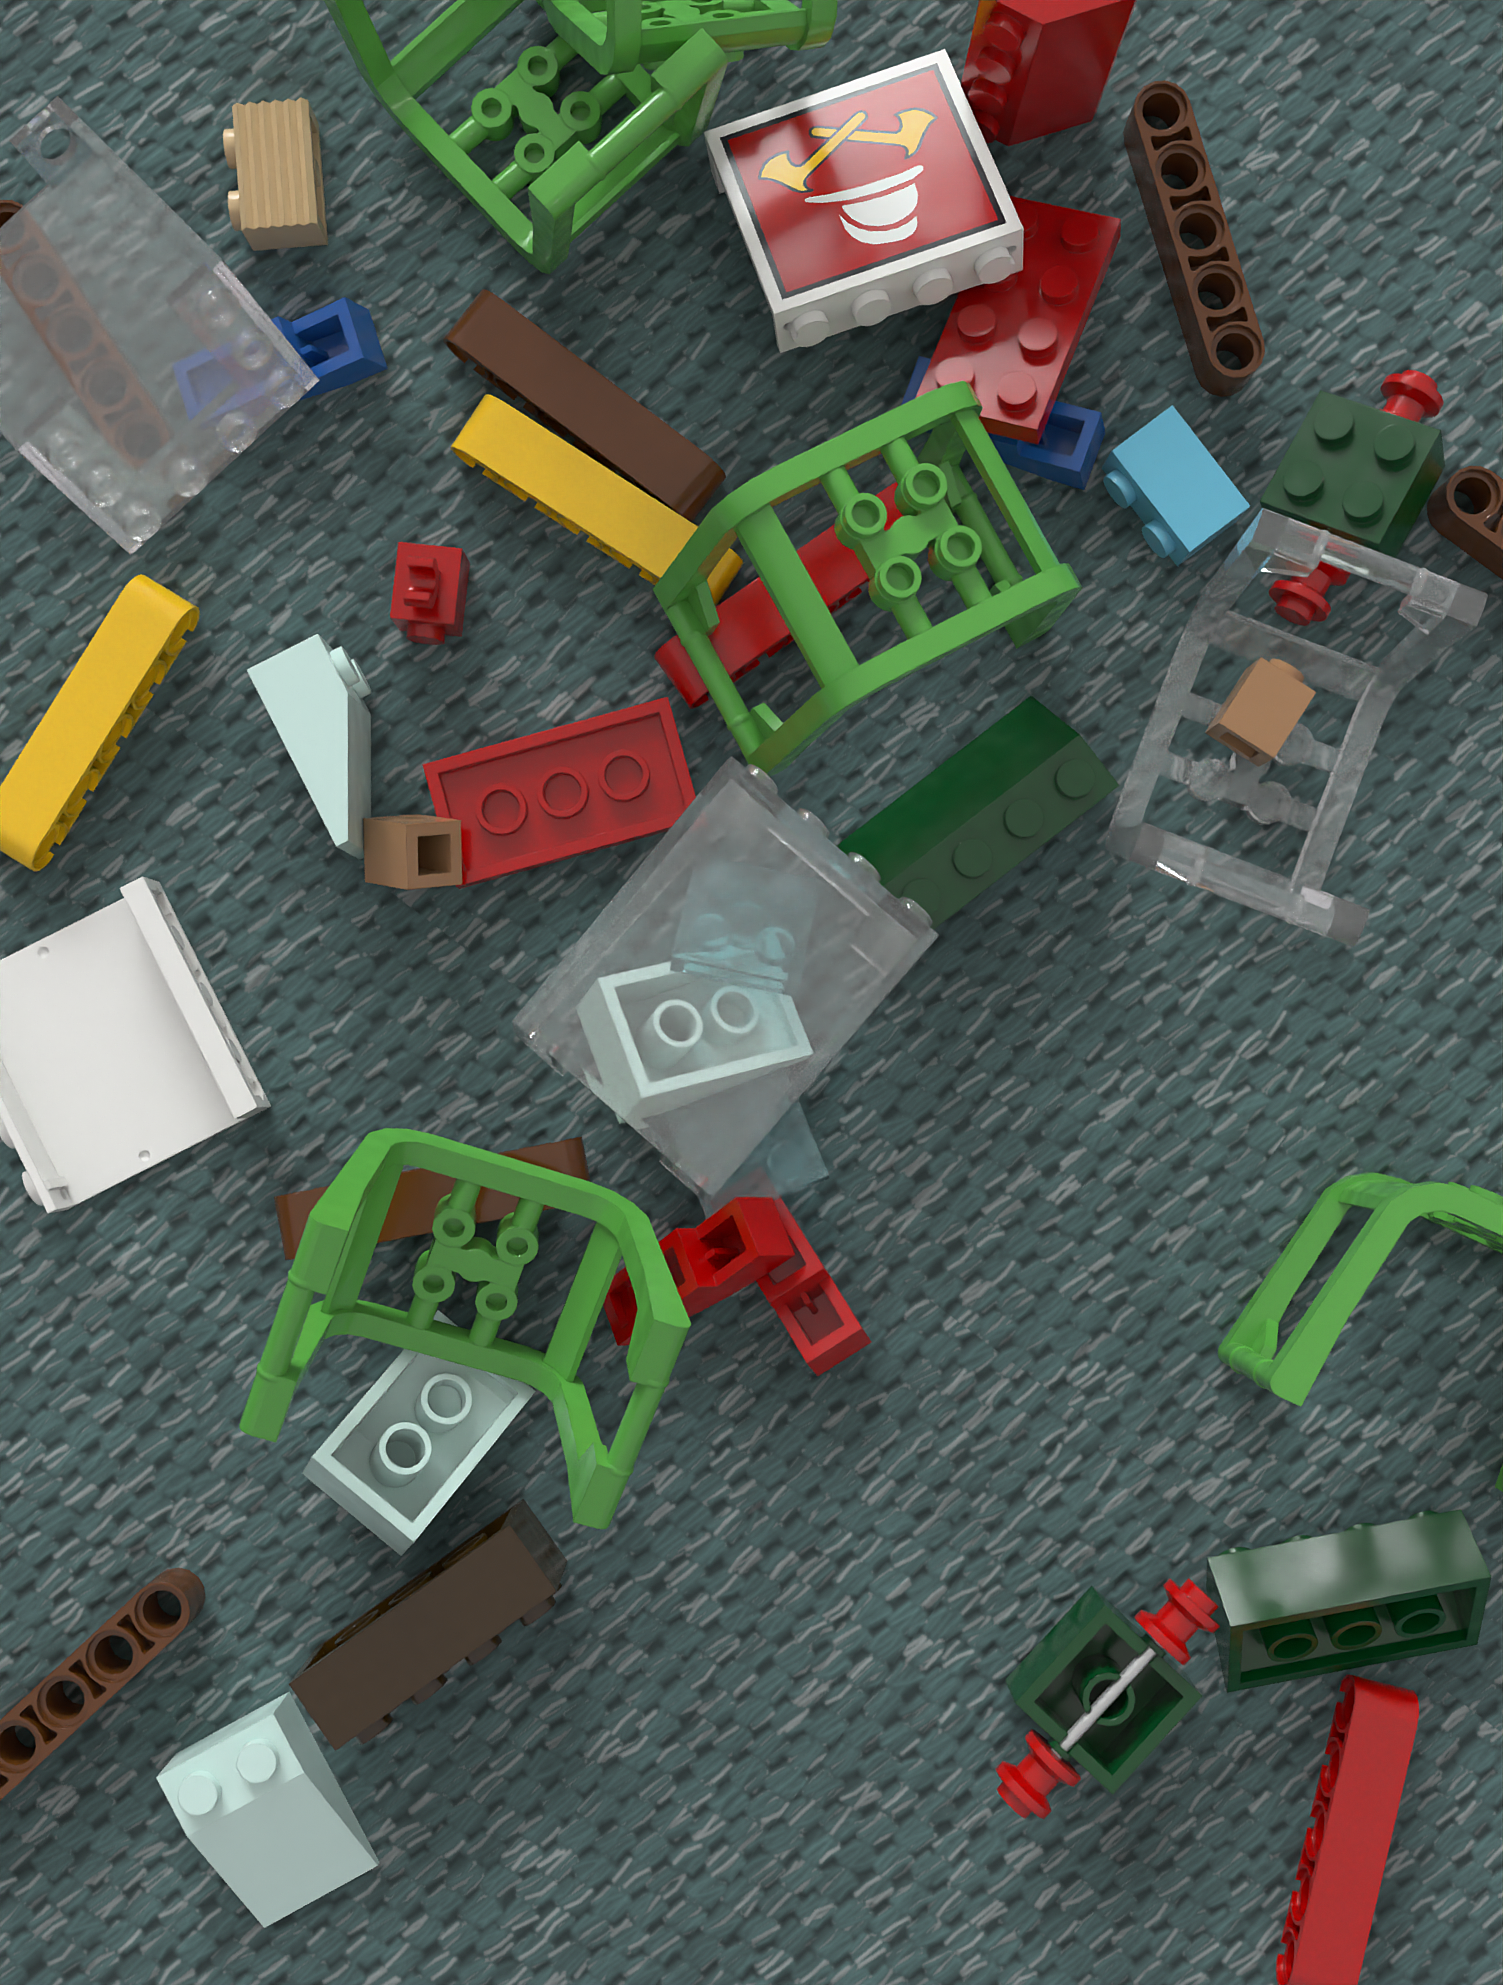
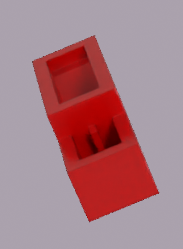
(710, 1261)
(811, 1303)

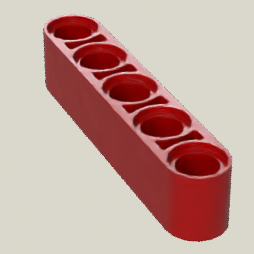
(752, 622)
(1351, 1834)

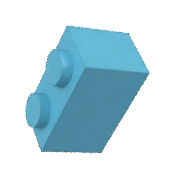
(1173, 487)

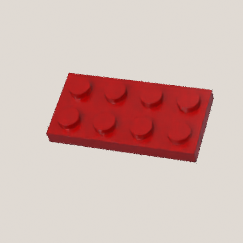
(1023, 331)
(564, 791)

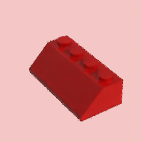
(1041, 64)

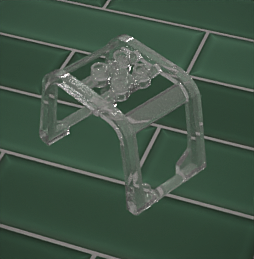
(1281, 545)

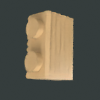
(277, 175)

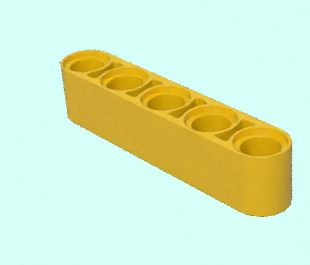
(580, 493)
(89, 716)

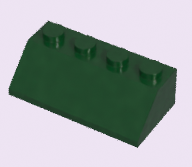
(983, 811)
(1347, 1599)

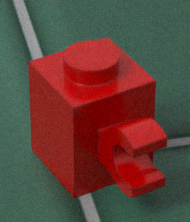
(429, 592)

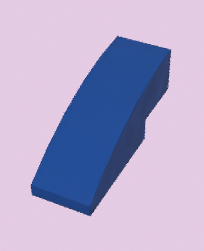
(335, 344)
(1064, 450)

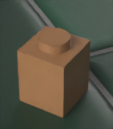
(1261, 710)
(412, 851)

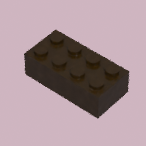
(430, 1626)

